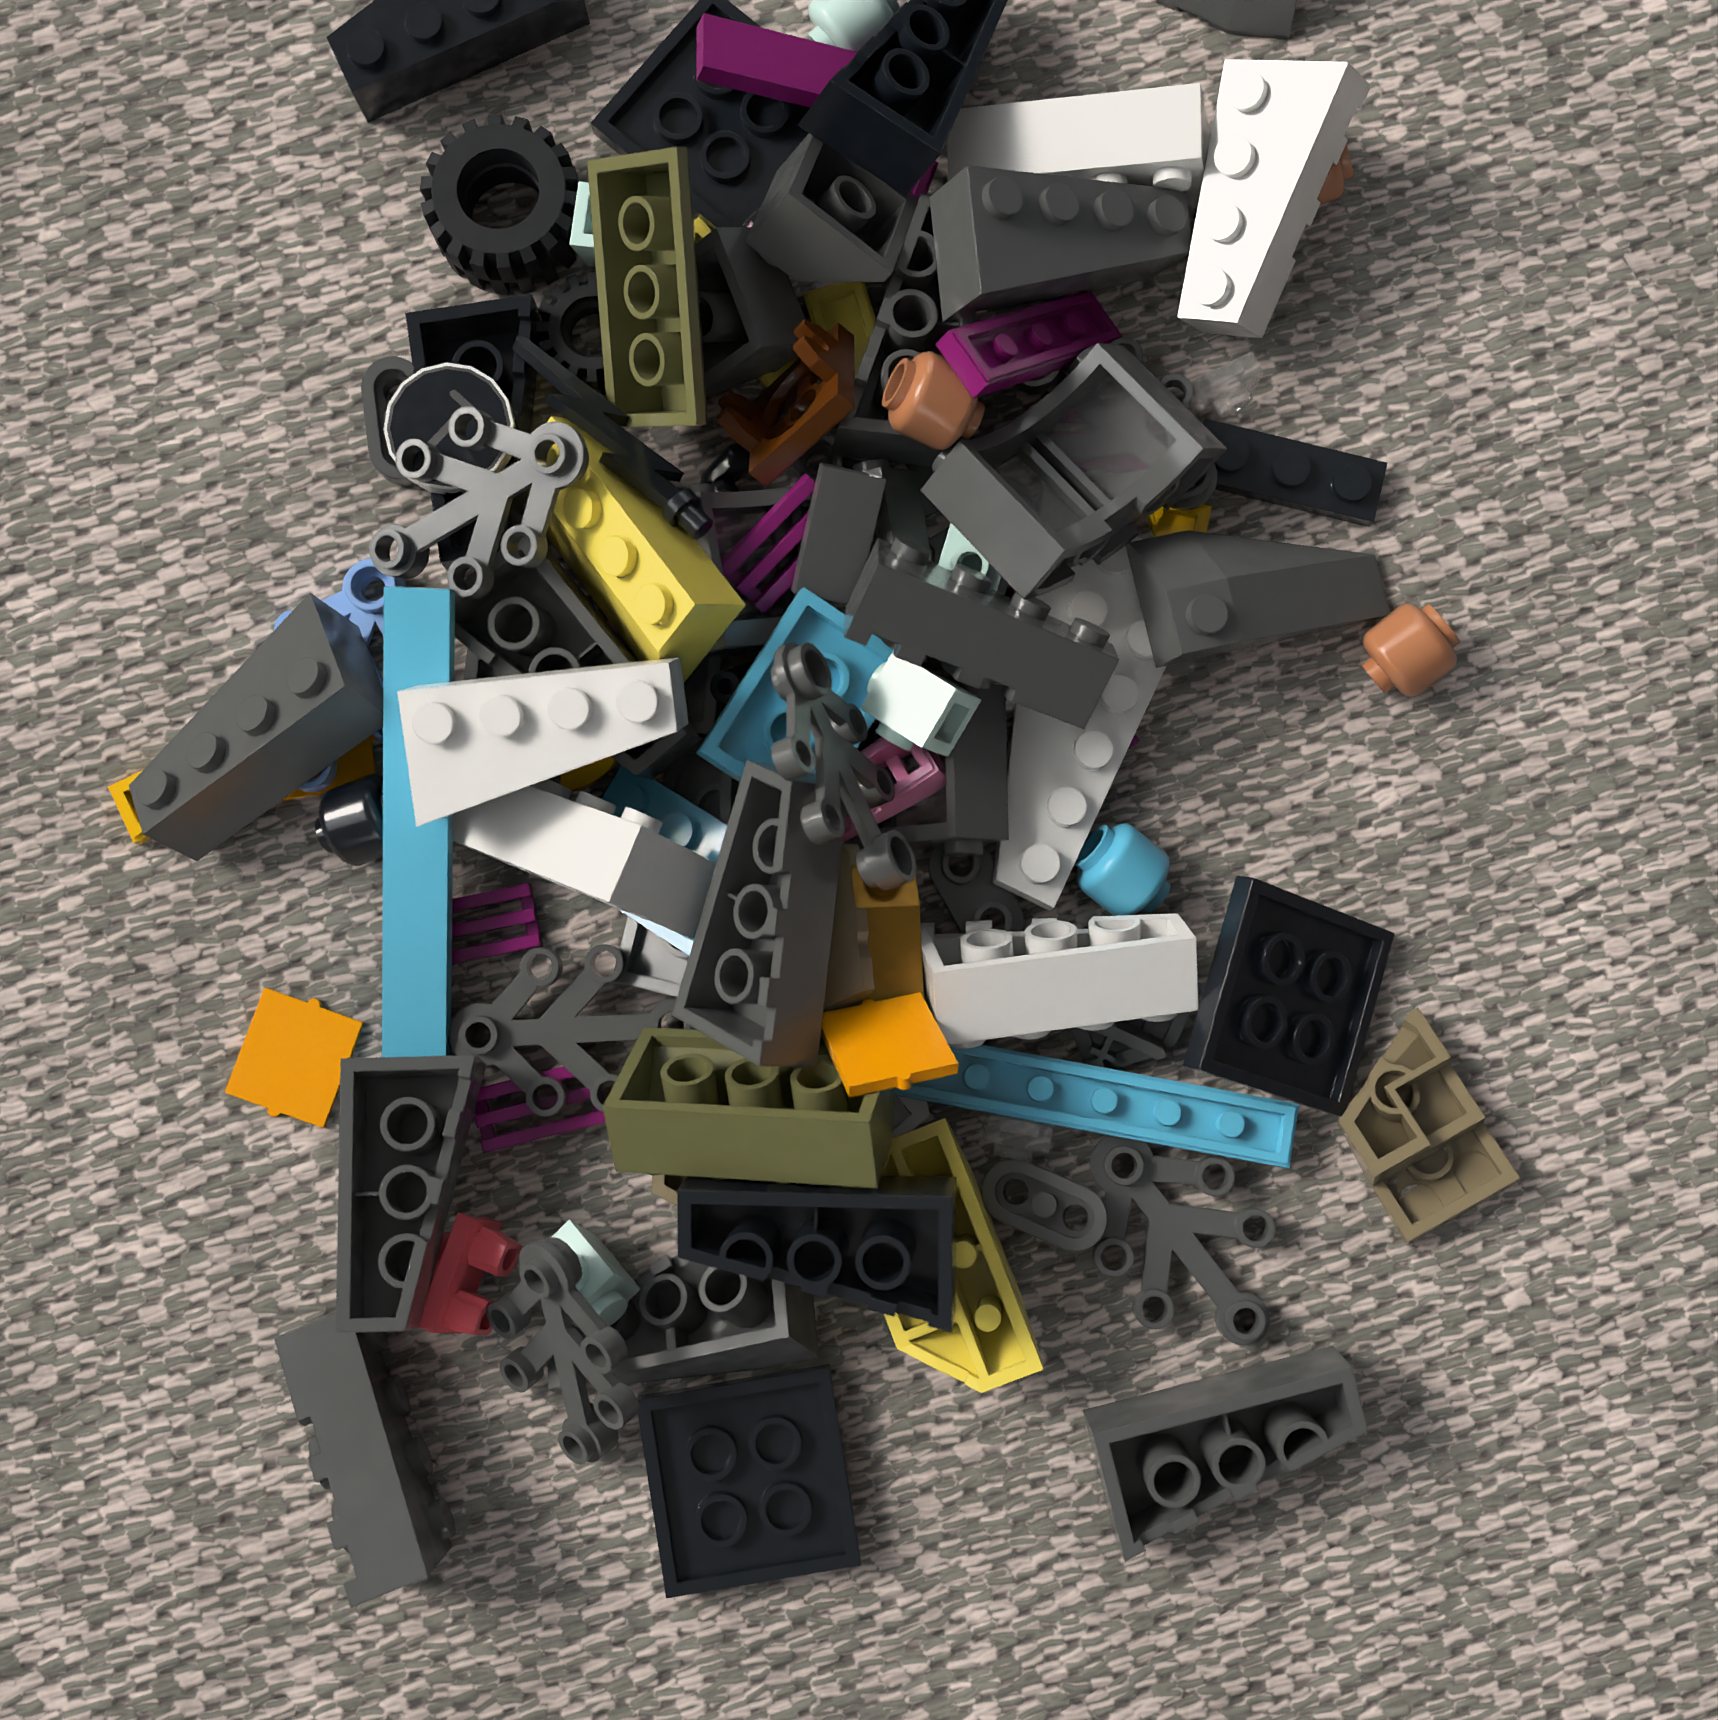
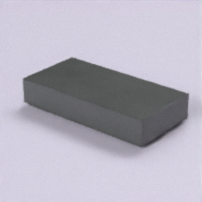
(838, 532)

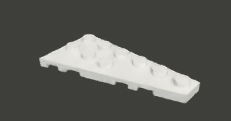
(1065, 771)

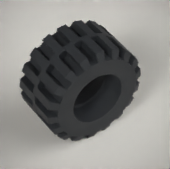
(486, 159)

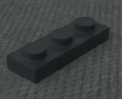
(1297, 474)

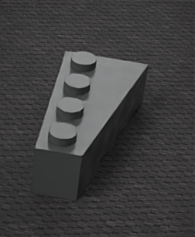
(546, 623)
(765, 927)
(1216, 1439)
(366, 1457)

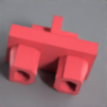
(462, 1259)

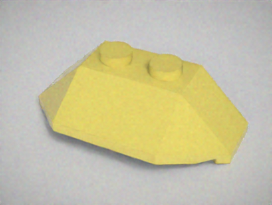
(990, 1326)

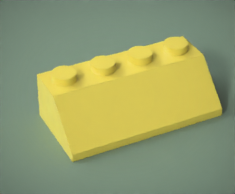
(638, 567)

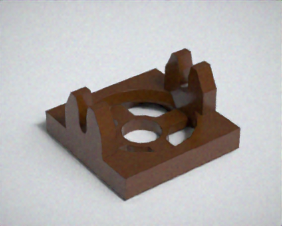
(777, 443)

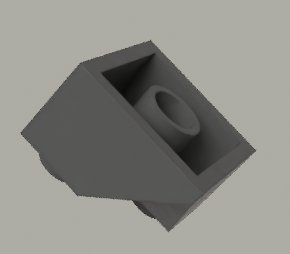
(830, 219)

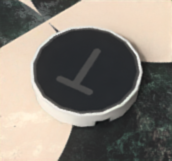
(425, 406)

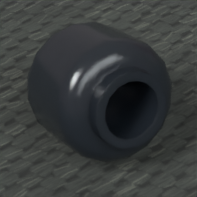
(353, 820)

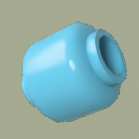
(1123, 870)

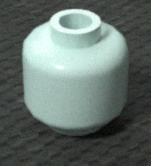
(849, 22)

